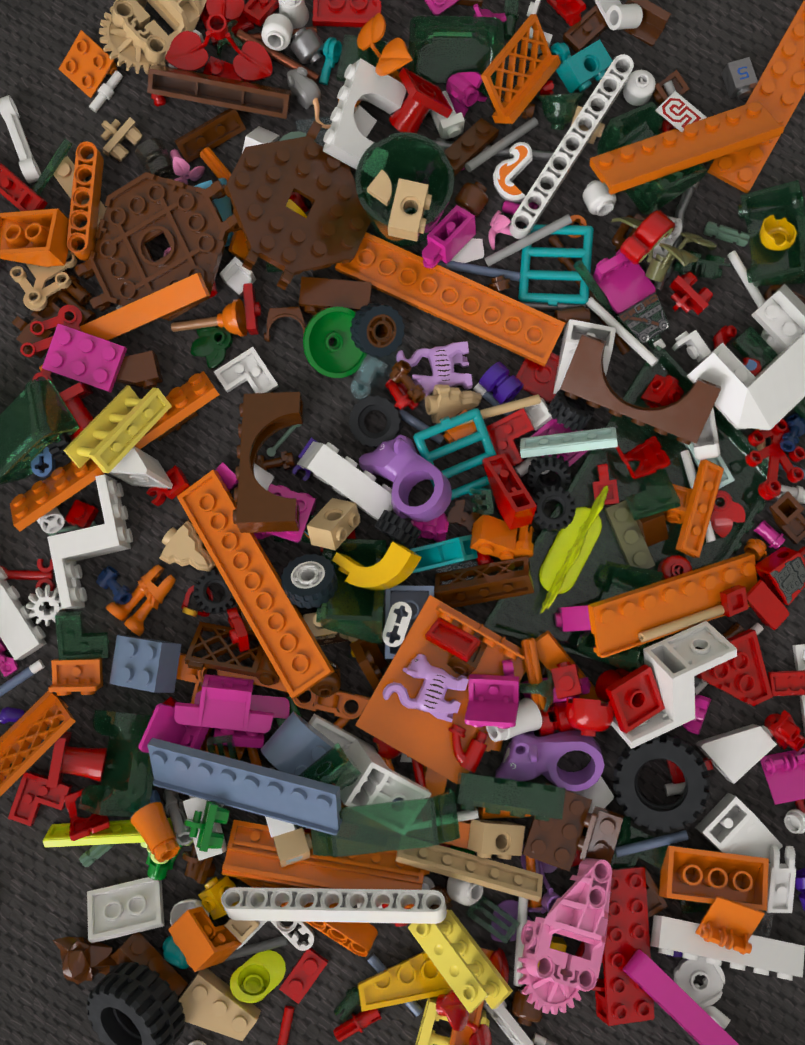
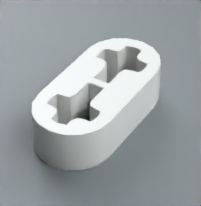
(402, 626)

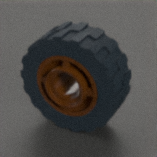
(364, 328)

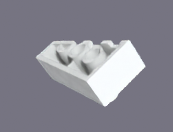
(347, 479)

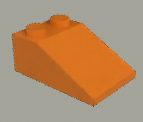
(34, 237)

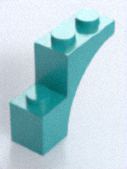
(444, 553)

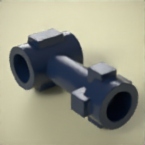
(796, 428)
(107, 579)

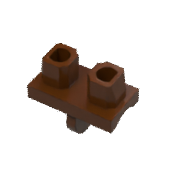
(198, 869)

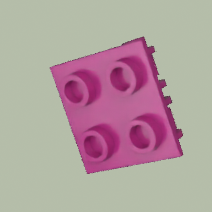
(785, 775)

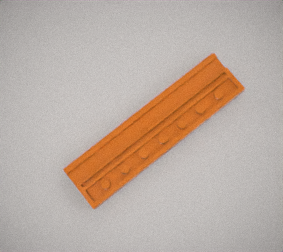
(681, 150)
(624, 616)
(254, 857)

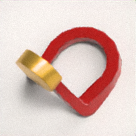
(189, 611)

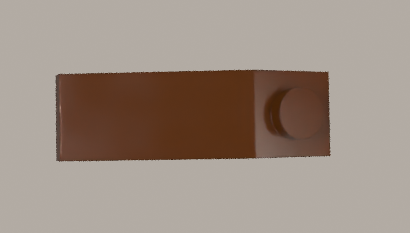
(140, 370)

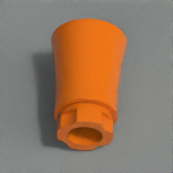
(156, 831)

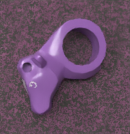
(401, 464)
(533, 755)

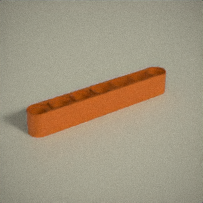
(352, 935)

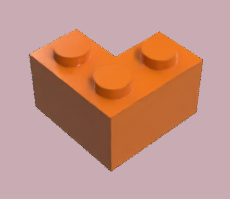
(201, 940)

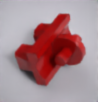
(569, 9)
(686, 296)
(785, 731)

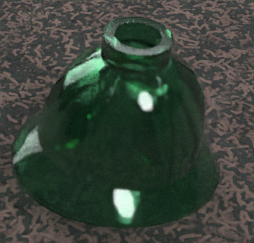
(559, 108)

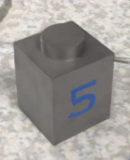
(739, 78)

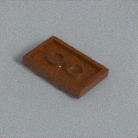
(558, 839)

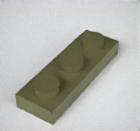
(629, 536)

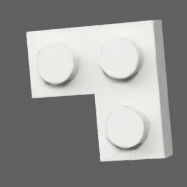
(248, 368)

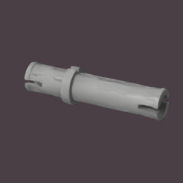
(175, 809)

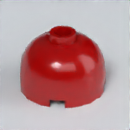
(589, 715)

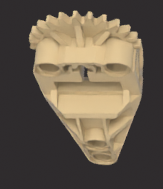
(133, 46)

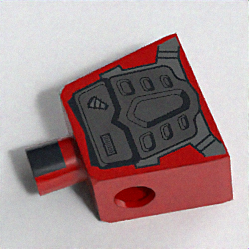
(783, 573)

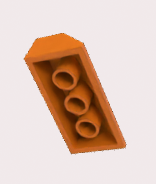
(706, 874)

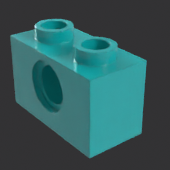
(584, 67)

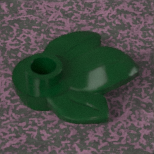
(209, 347)

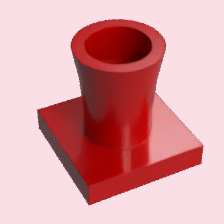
(421, 98)
(72, 399)
(631, 697)
(75, 761)

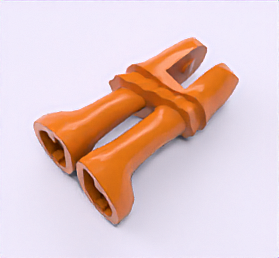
(154, 596)

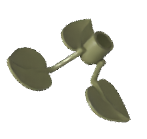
(660, 264)

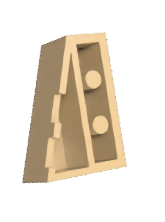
(212, 1006)

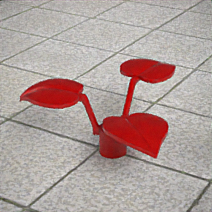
(189, 54)
(457, 1014)

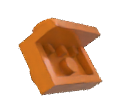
(76, 676)

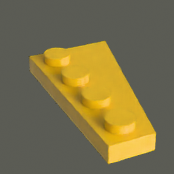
(402, 983)

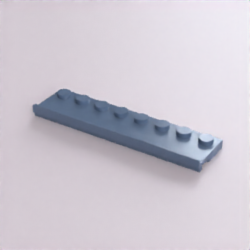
(246, 786)

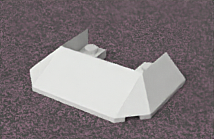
(780, 386)

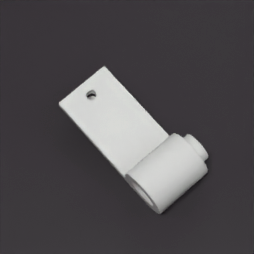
(619, 15)

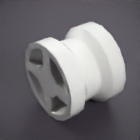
(53, 523)

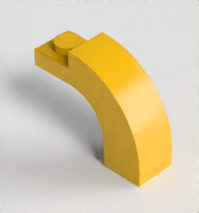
(387, 573)

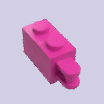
(449, 237)

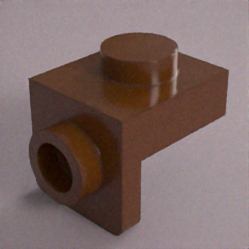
(680, 86)

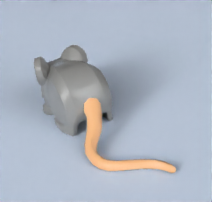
(305, 91)

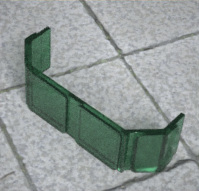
(391, 827)

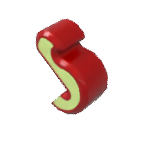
(647, 236)

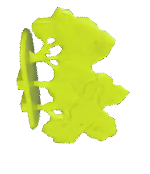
(571, 550)

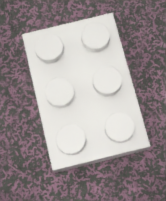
(124, 909)

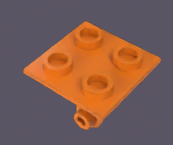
(87, 64)
(730, 924)

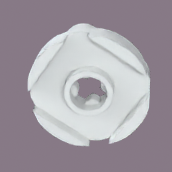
(713, 982)

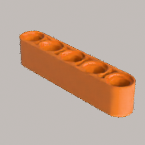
(81, 191)

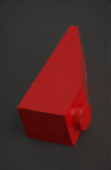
(509, 492)

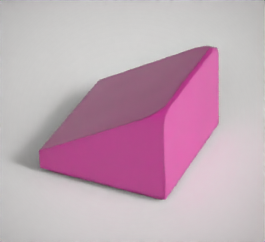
(227, 476)

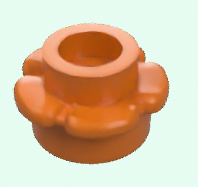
(756, 547)

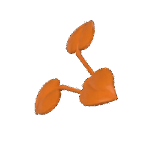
(394, 53)

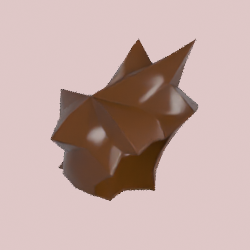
(84, 959)

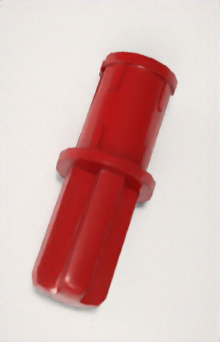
(356, 1024)

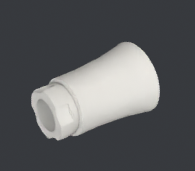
(295, 11)
(528, 720)

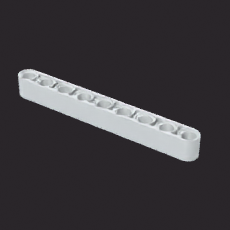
(576, 137)
(343, 912)

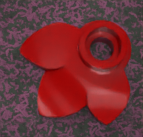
(723, 517)

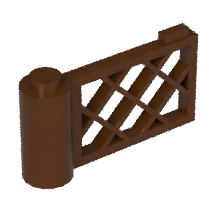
(261, 668)

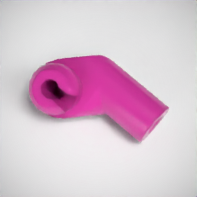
(511, 207)

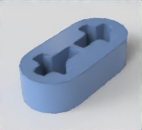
(48, 459)

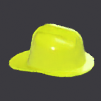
(258, 976)

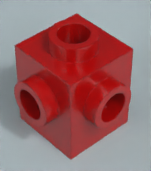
(662, 391)

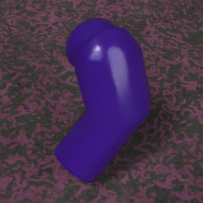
(10, 714)

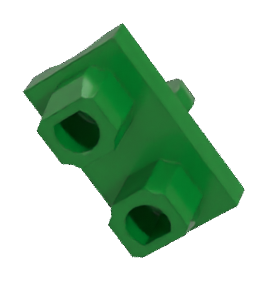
(207, 837)

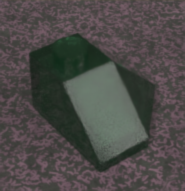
(333, 768)

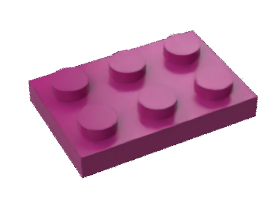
(84, 358)

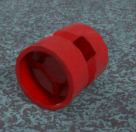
(560, 720)

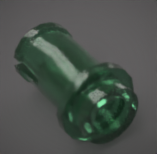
(349, 1003)

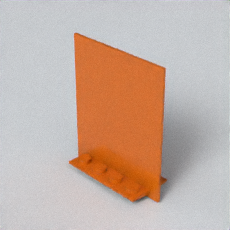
(419, 732)

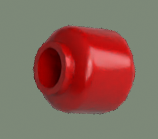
(669, 563)

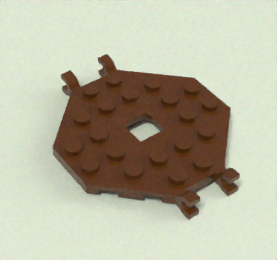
(140, 214)
(281, 236)

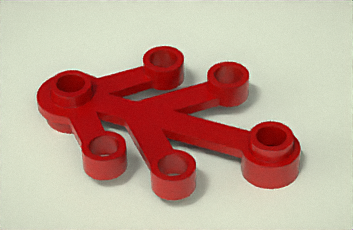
(49, 324)
(771, 487)

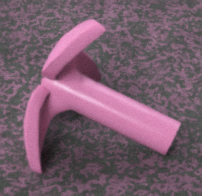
(182, 169)
(498, 224)

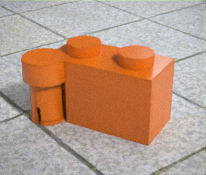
(494, 538)

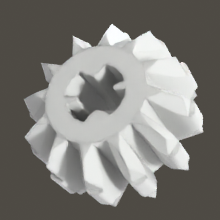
(39, 609)

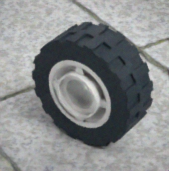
(309, 581)

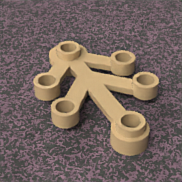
(42, 275)

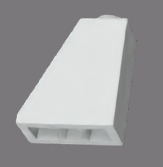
(737, 750)

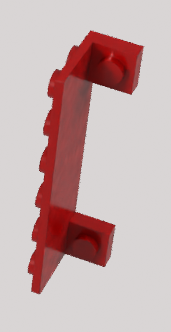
(626, 933)

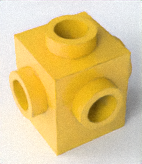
(212, 896)

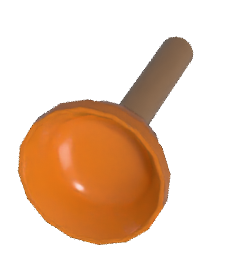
(231, 318)

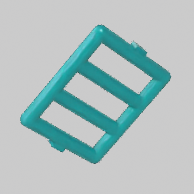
(584, 253)
(481, 435)

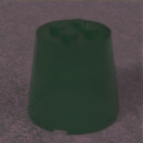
(408, 158)

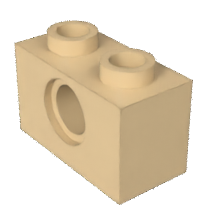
(409, 195)
(333, 524)
(484, 842)

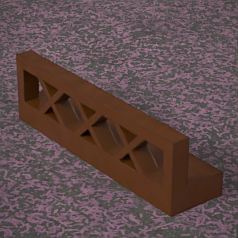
(484, 587)

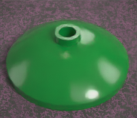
(343, 356)

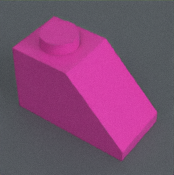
(572, 618)

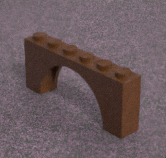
(261, 418)
(681, 418)

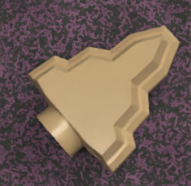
(450, 402)
(186, 548)

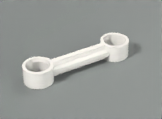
(27, 162)

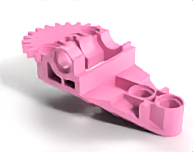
(577, 915)

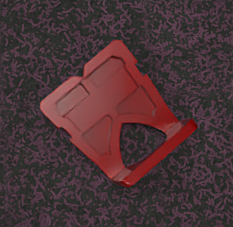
(650, 457)
(83, 827)

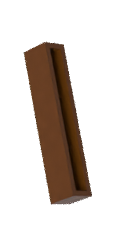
(218, 91)

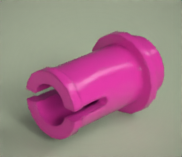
(770, 535)

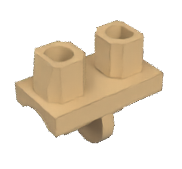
(127, 131)

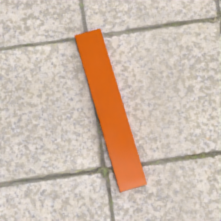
(148, 308)

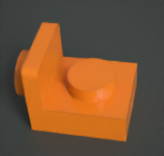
(677, 514)

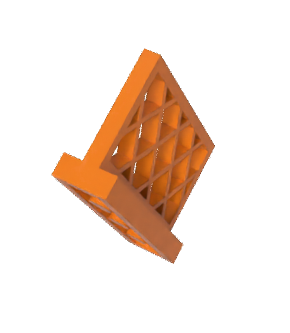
(528, 84)
(28, 730)

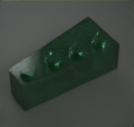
(510, 795)

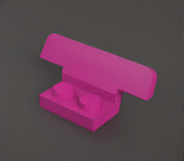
(224, 705)
(276, 705)

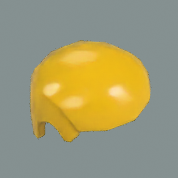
(777, 234)

